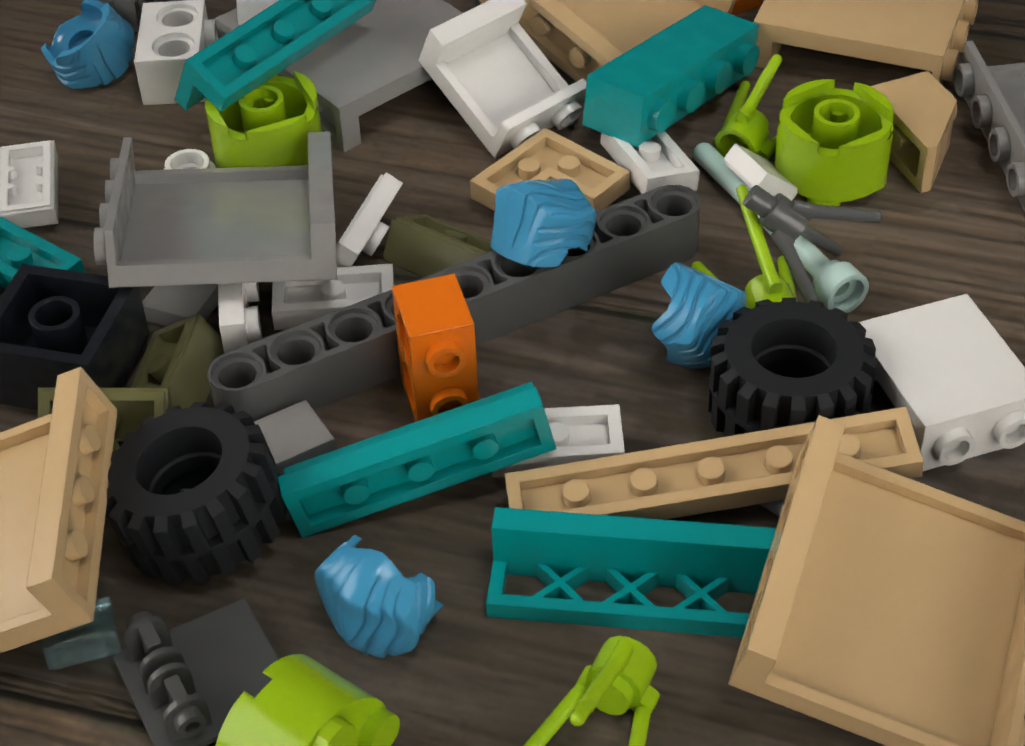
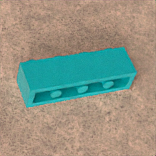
(670, 75)

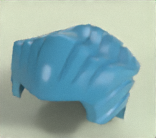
(91, 47)
(541, 221)
(694, 314)
(373, 602)

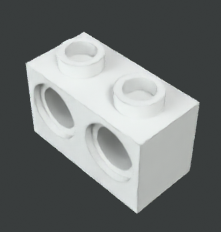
(167, 38)

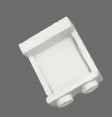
(499, 76)
(952, 377)

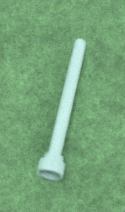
(834, 281)

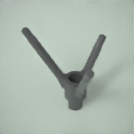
(790, 220)

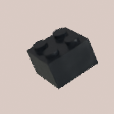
(66, 322)

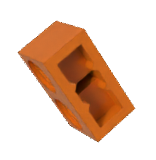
(435, 345)

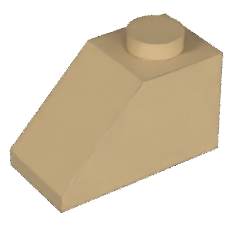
(921, 126)

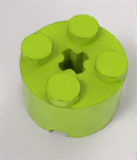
(266, 124)
(834, 141)
(308, 708)

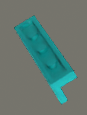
(263, 48)
(416, 459)
(633, 560)

